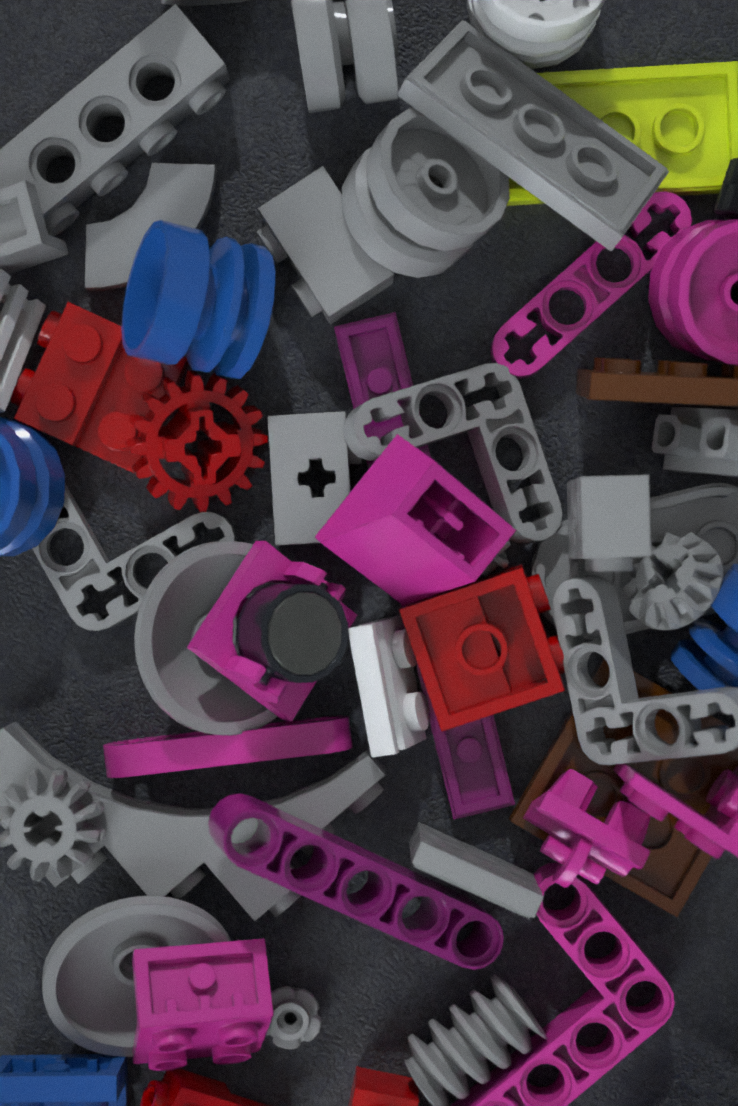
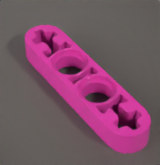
(590, 286)
(207, 750)

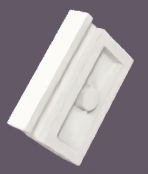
(387, 686)

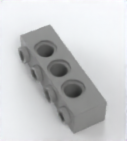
(164, 48)

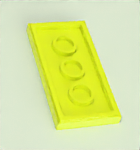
(671, 112)

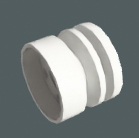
(536, 30)

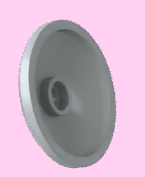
(165, 625)
(91, 966)

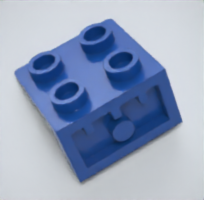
(63, 1080)

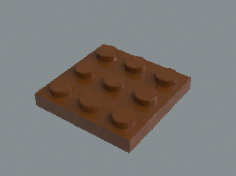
(674, 861)

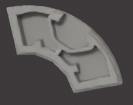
(172, 194)

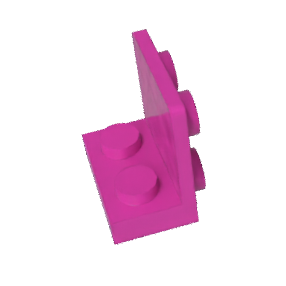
(710, 832)
(201, 1003)

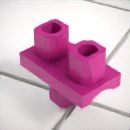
(611, 844)

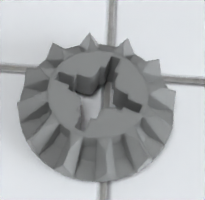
(698, 576)

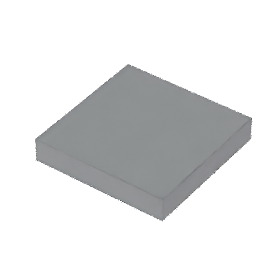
(475, 871)

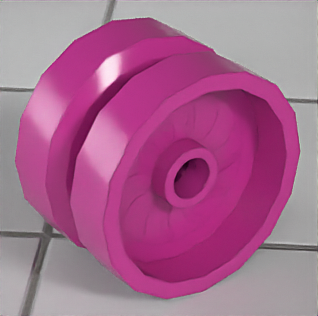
(697, 291)

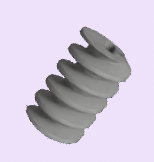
(471, 1042)

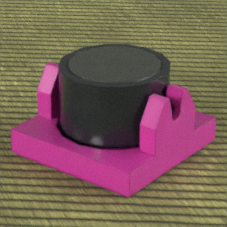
(283, 631)

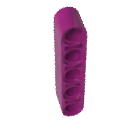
(332, 867)

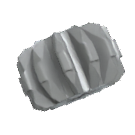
(55, 848)

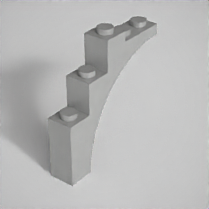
(168, 843)

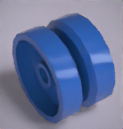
(29, 487)

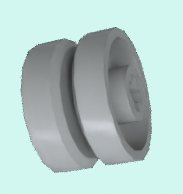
(342, 35)
(421, 197)

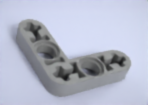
(485, 426)
(97, 570)
(618, 701)

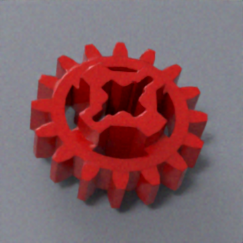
(223, 442)

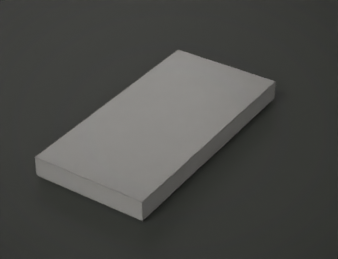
(534, 133)

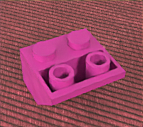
(414, 527)

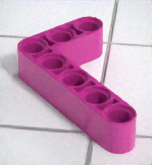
(602, 1004)

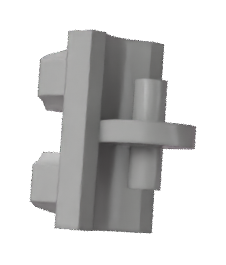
(698, 440)

